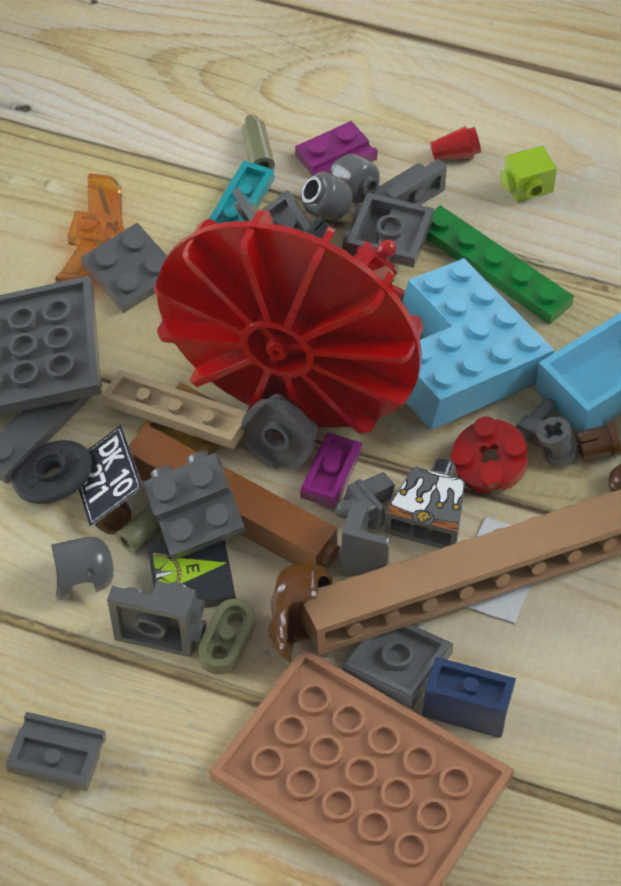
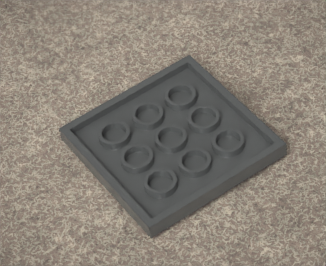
(48, 345)

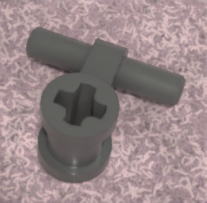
(550, 433)

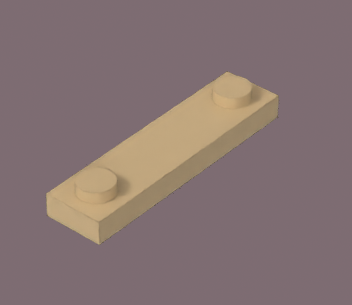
(175, 409)

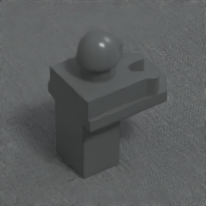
(371, 492)

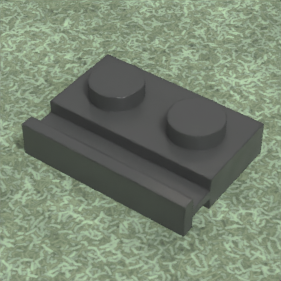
(56, 751)

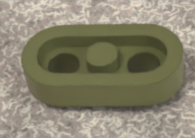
(226, 639)

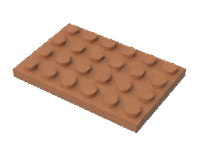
(362, 775)

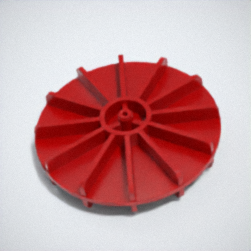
(291, 318)

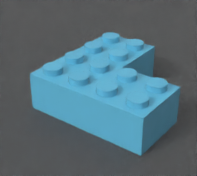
(471, 347)
(585, 377)

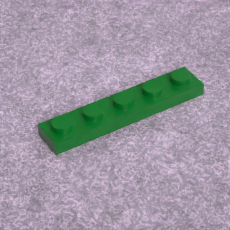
(498, 266)

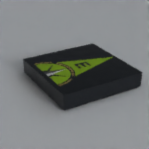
(202, 570)

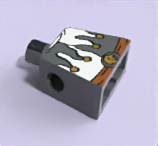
(428, 506)

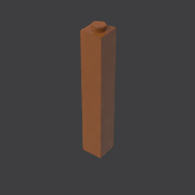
(266, 516)

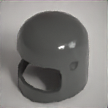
(82, 562)

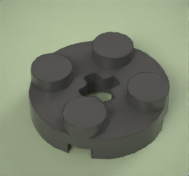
(297, 432)

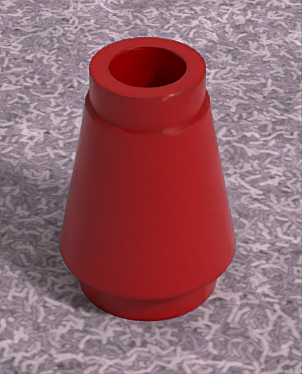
(456, 145)

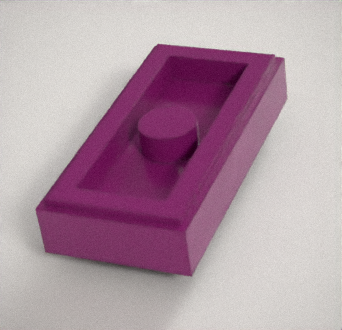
(331, 470)

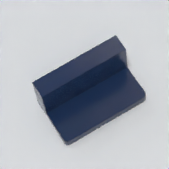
(468, 697)

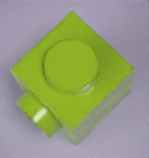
(529, 174)

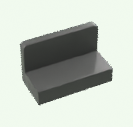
(416, 183)
(362, 550)

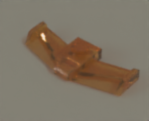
(96, 226)

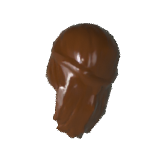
(294, 586)

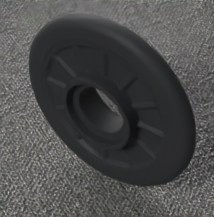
(74, 465)

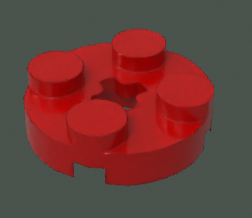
(484, 436)

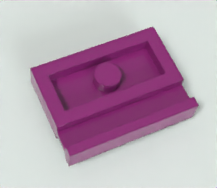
(323, 150)

